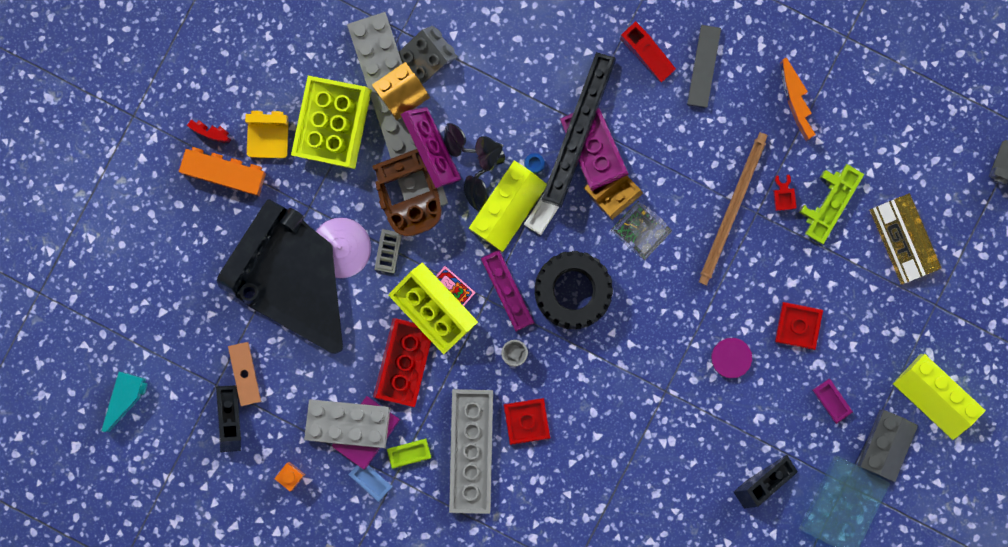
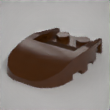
(417, 213)

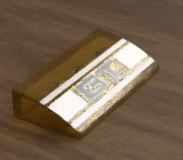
(905, 239)

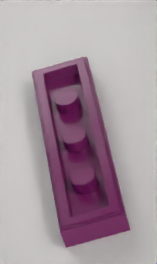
(507, 290)

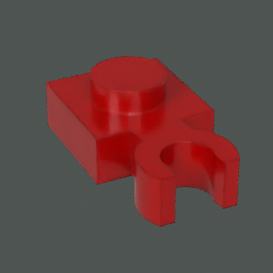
(784, 197)

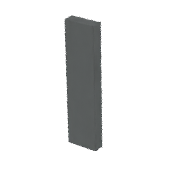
(704, 66)

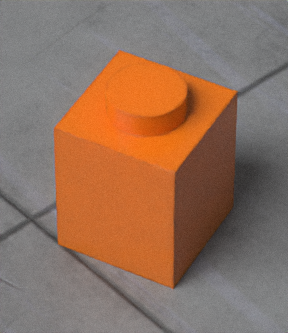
(289, 476)

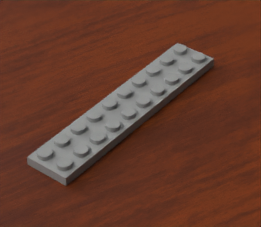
(377, 58)

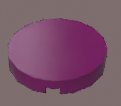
(731, 357)

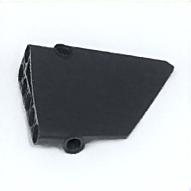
(289, 273)

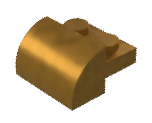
(401, 90)
(615, 196)

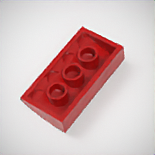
(402, 363)

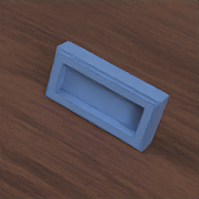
(371, 481)

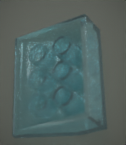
(844, 504)

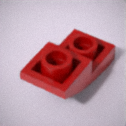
(215, 134)

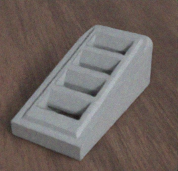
(387, 233)

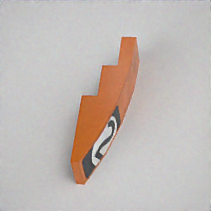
(794, 91)

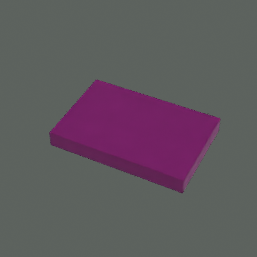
(364, 455)

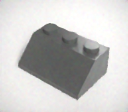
(887, 445)

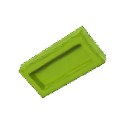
(409, 453)

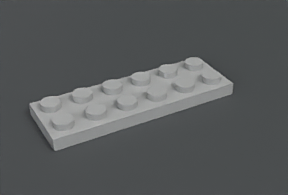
(471, 451)

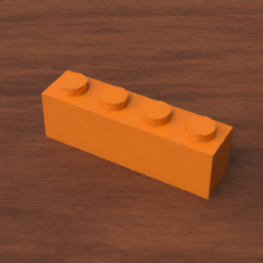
(222, 172)

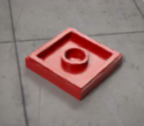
(798, 325)
(526, 421)

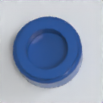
(534, 163)

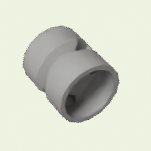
(514, 353)

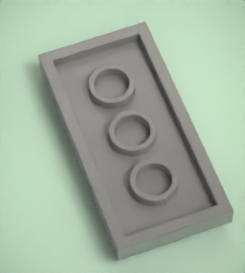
(347, 423)

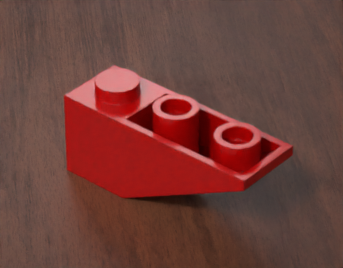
(647, 51)

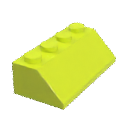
(508, 206)
(432, 308)
(938, 396)

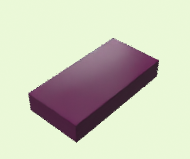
(832, 401)

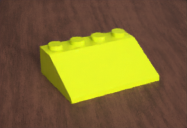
(331, 122)

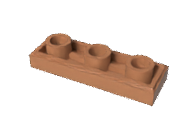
(242, 360)

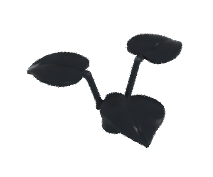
(489, 155)

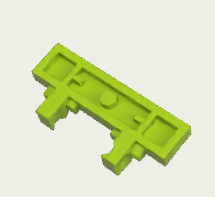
(841, 190)

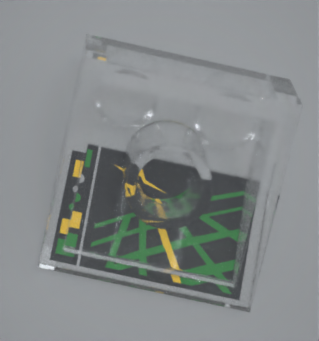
(641, 230)

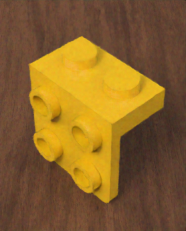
(267, 134)

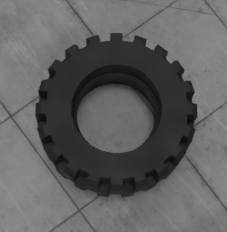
(581, 263)

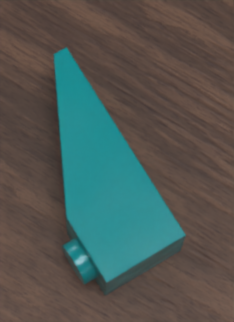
(124, 396)

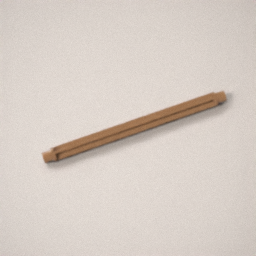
(733, 208)

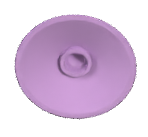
(349, 245)

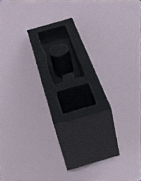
(228, 418)
(765, 483)

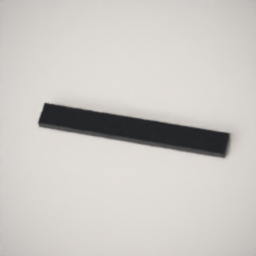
(578, 129)

